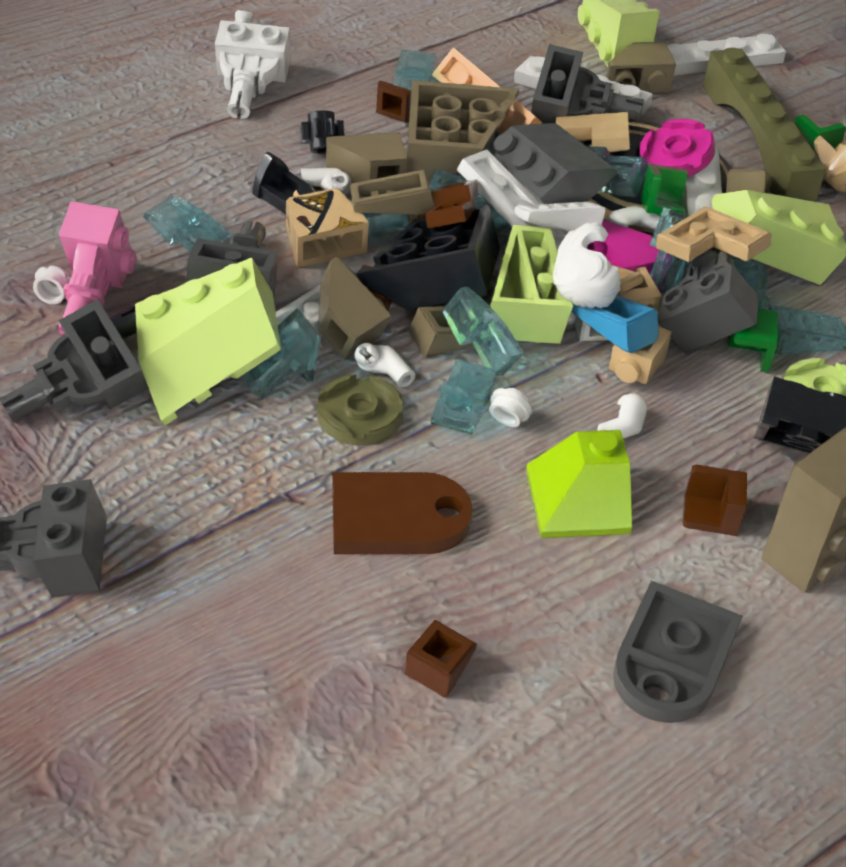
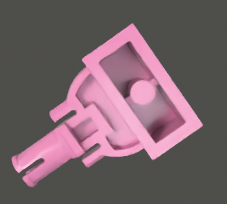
(97, 253)

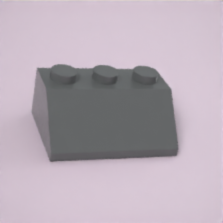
(551, 163)

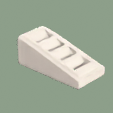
(561, 215)

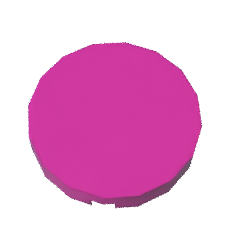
(679, 145)

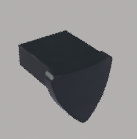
(275, 182)

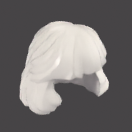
(584, 274)

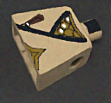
(324, 226)

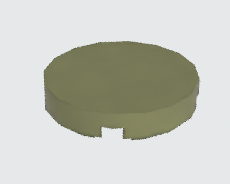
(360, 409)

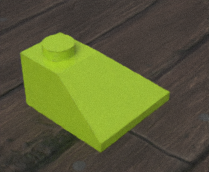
(582, 486)

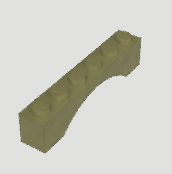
(784, 150)

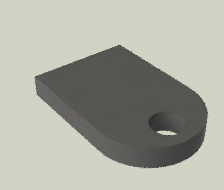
(676, 647)

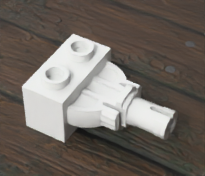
(248, 57)

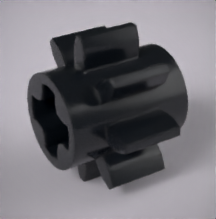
(319, 127)

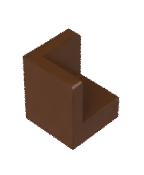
(715, 500)

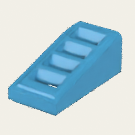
(623, 323)

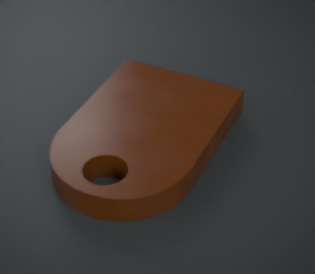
(397, 513)

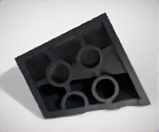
(435, 262)
(800, 416)

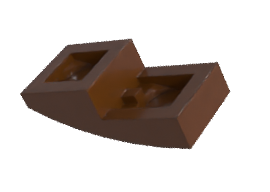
(452, 203)

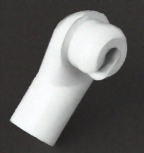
(384, 361)

